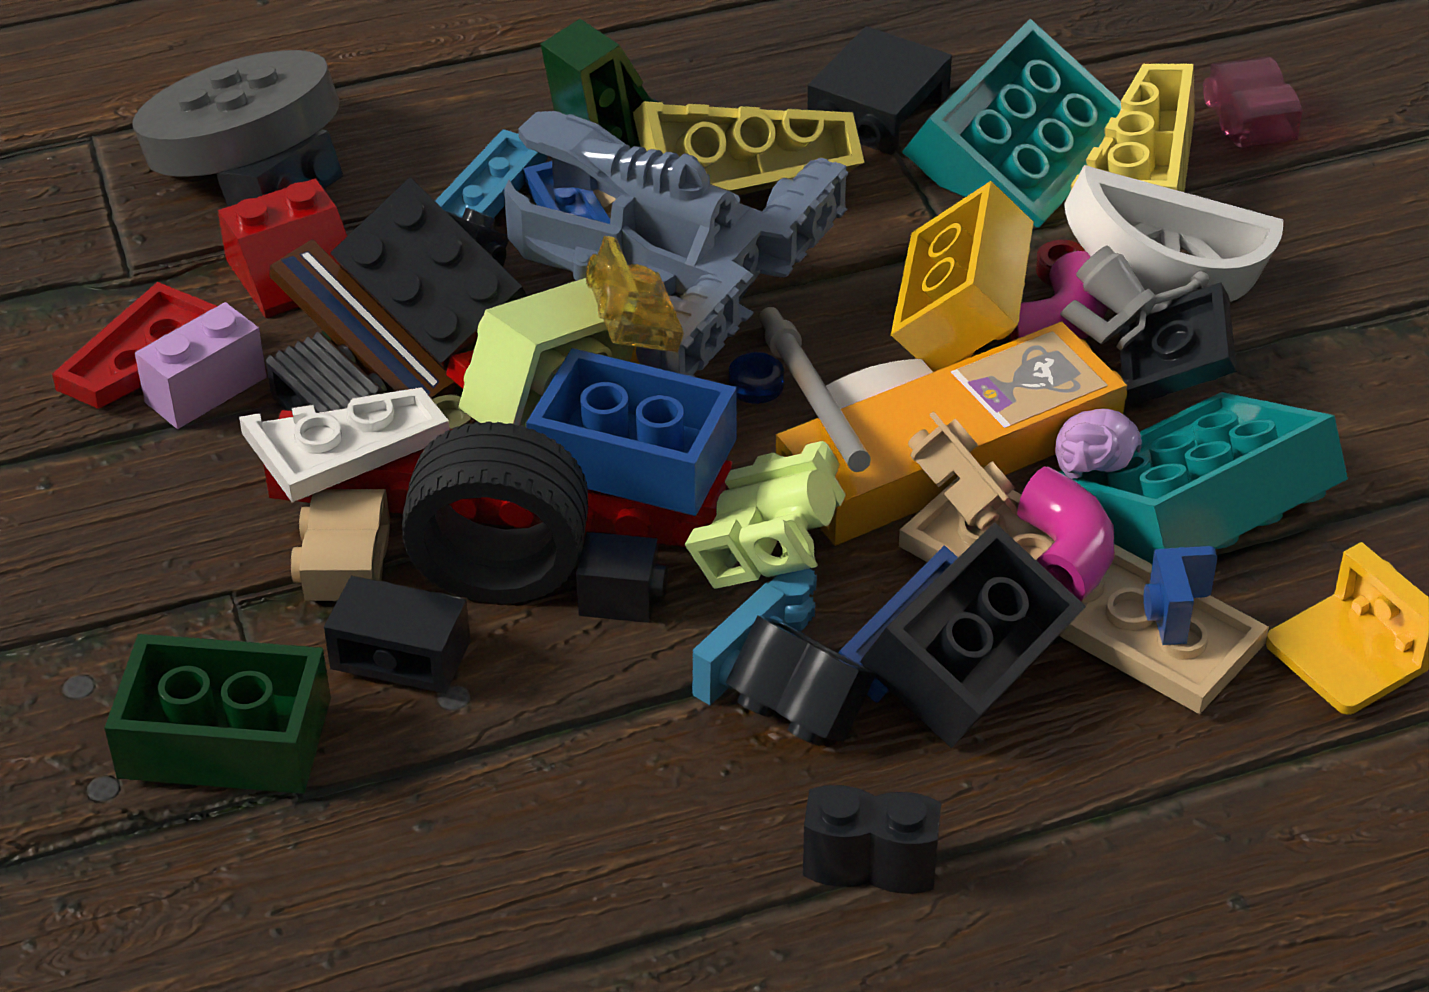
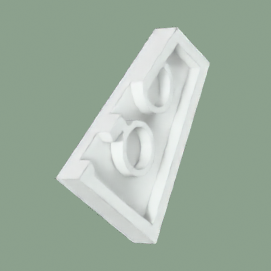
(336, 445)

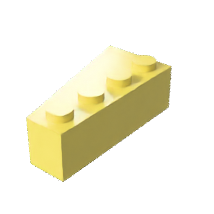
(1152, 129)
(748, 145)

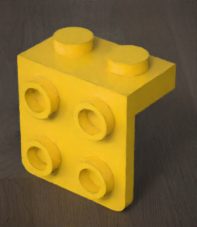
(1360, 638)

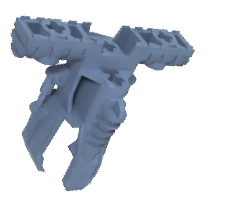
(673, 224)

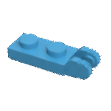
(782, 599)

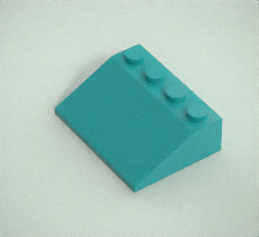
(1018, 123)
(1218, 473)

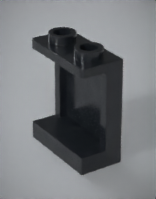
(882, 84)

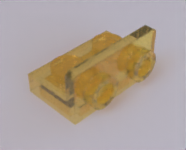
(632, 301)

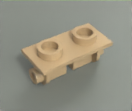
(979, 488)

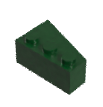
(593, 79)

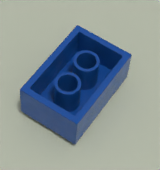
(639, 428)

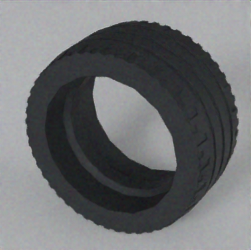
(507, 466)

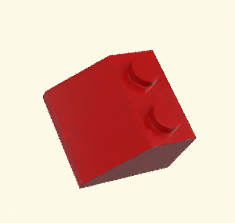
(271, 227)

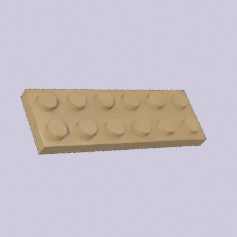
(1114, 616)

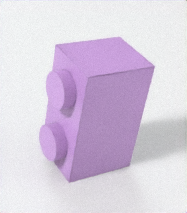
(201, 365)

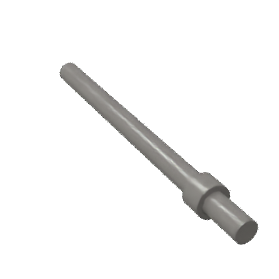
(786, 344)

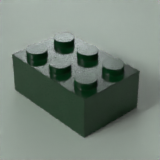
(219, 713)

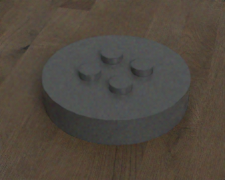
(236, 113)

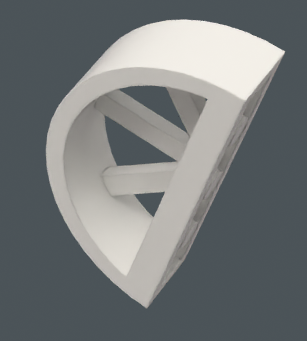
(1155, 222)

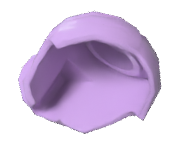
(1097, 442)

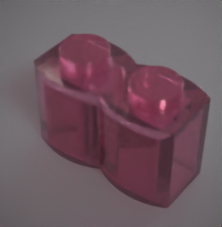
(1253, 101)

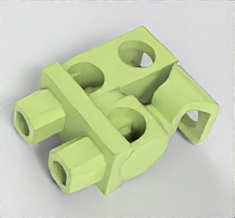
(764, 505)

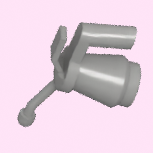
(1114, 284)

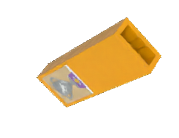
(1004, 399)

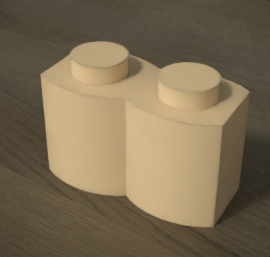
(341, 538)

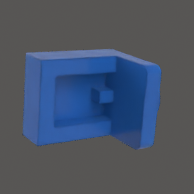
(1174, 582)

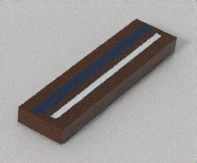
(357, 321)

